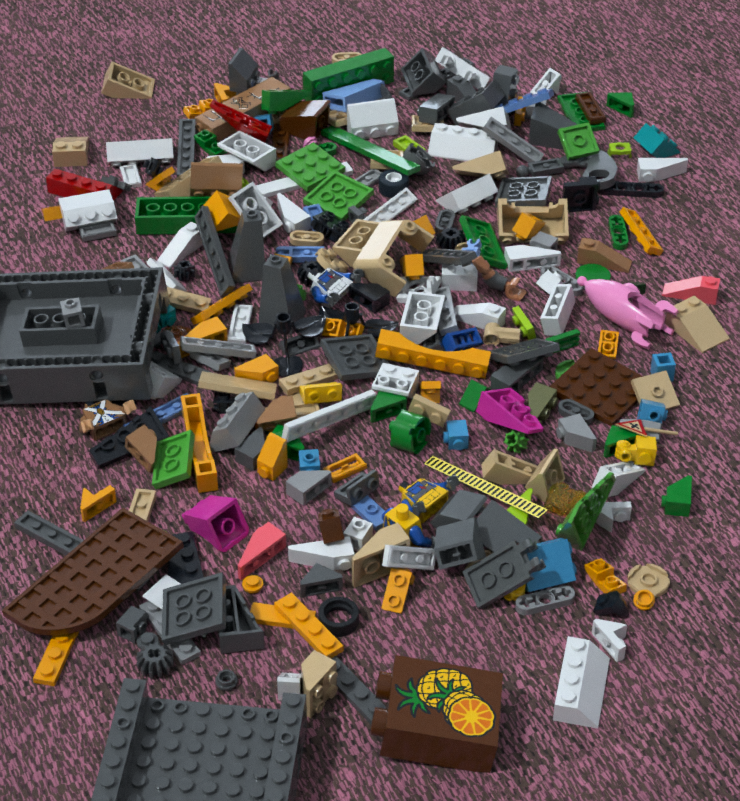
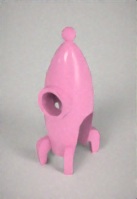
(612, 302)

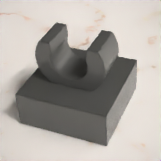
(355, 213)

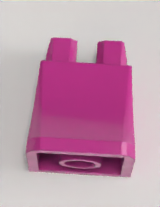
(218, 521)

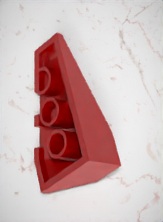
(242, 122)

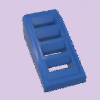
(451, 344)

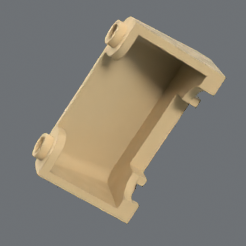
(554, 215)

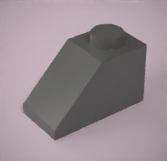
(249, 449)

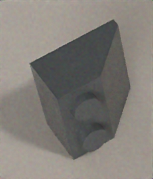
(242, 71)

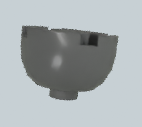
(419, 156)

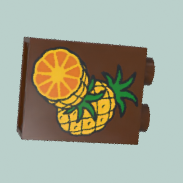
(439, 714)

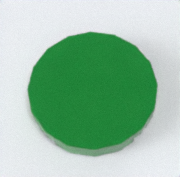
(593, 271)

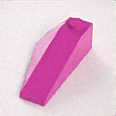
(508, 410)

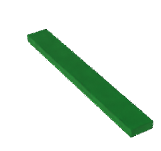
(370, 150)

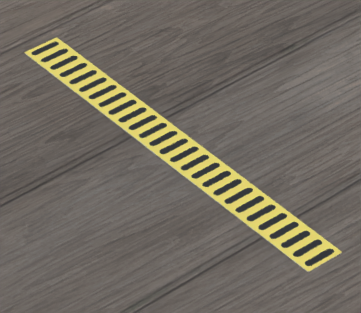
(486, 487)

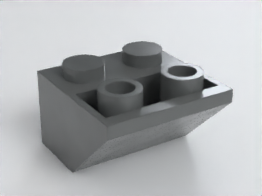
(459, 507)
(458, 543)

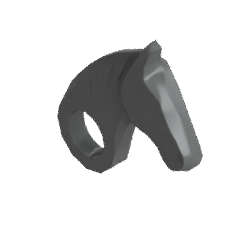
(596, 165)

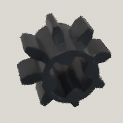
(153, 167)
(184, 271)

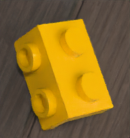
(321, 392)

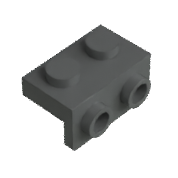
(357, 487)

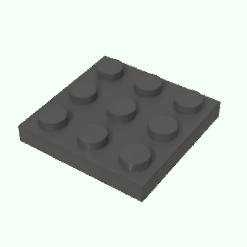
(525, 190)
(524, 350)
(353, 356)
(194, 608)

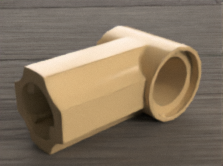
(495, 334)

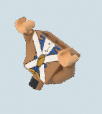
(104, 417)

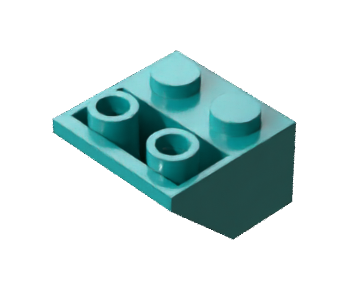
(656, 142)

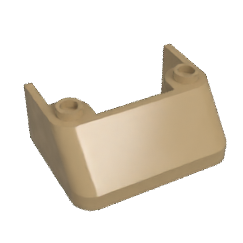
(373, 257)

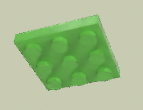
(309, 166)
(338, 193)

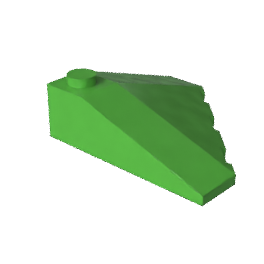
(583, 516)

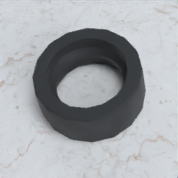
(339, 603)

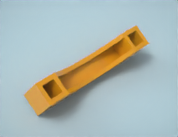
(397, 348)
(202, 459)

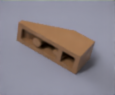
(596, 252)

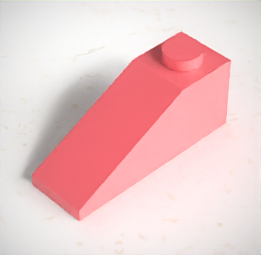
(702, 287)
(263, 545)

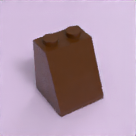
(306, 118)

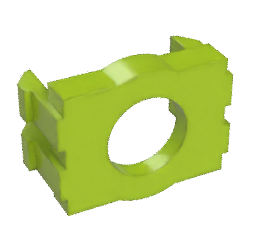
(613, 151)

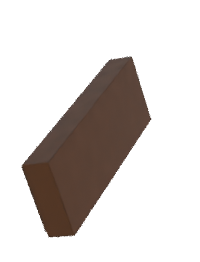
(590, 108)

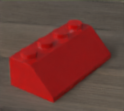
(70, 184)

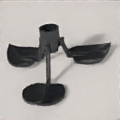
(352, 315)
(261, 332)

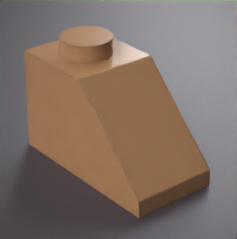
(278, 412)
(142, 446)

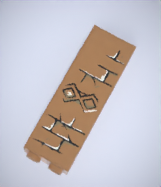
(247, 102)

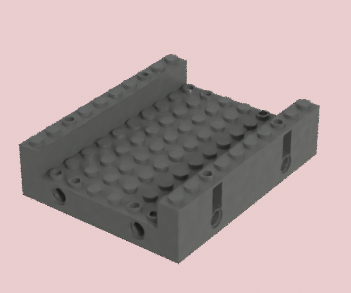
(85, 363)
(201, 750)

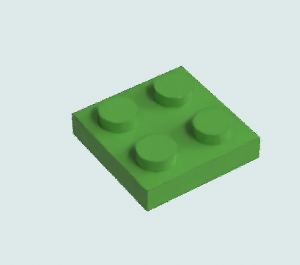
(578, 141)

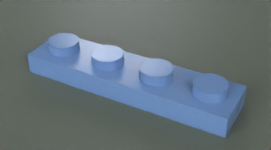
(527, 100)

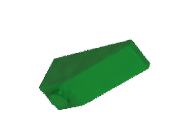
(281, 99)

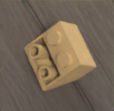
(318, 681)

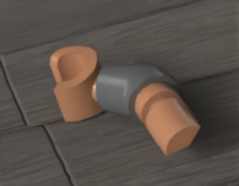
(497, 281)

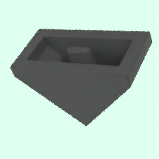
(320, 581)

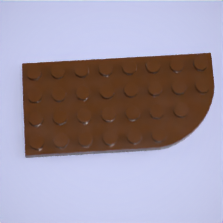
(94, 576)

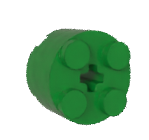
(409, 431)

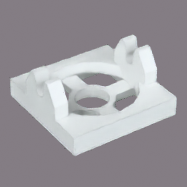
(432, 283)

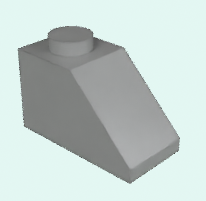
(576, 433)
(308, 484)

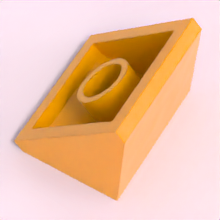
(222, 211)

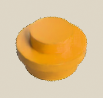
(252, 584)
(644, 600)

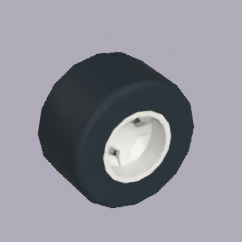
(392, 182)

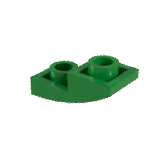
(208, 143)

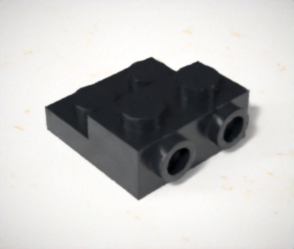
(582, 194)

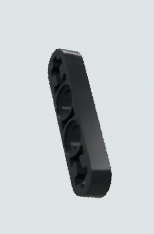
(631, 188)

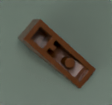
(331, 525)

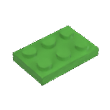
(173, 459)

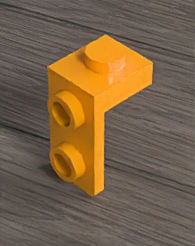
(397, 589)

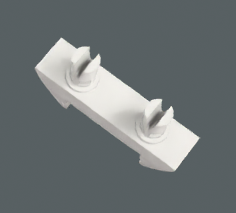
(459, 66)

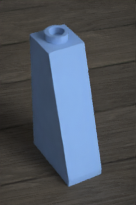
(355, 93)

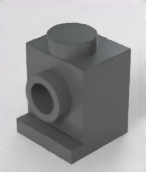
(132, 624)

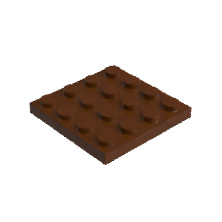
(599, 385)

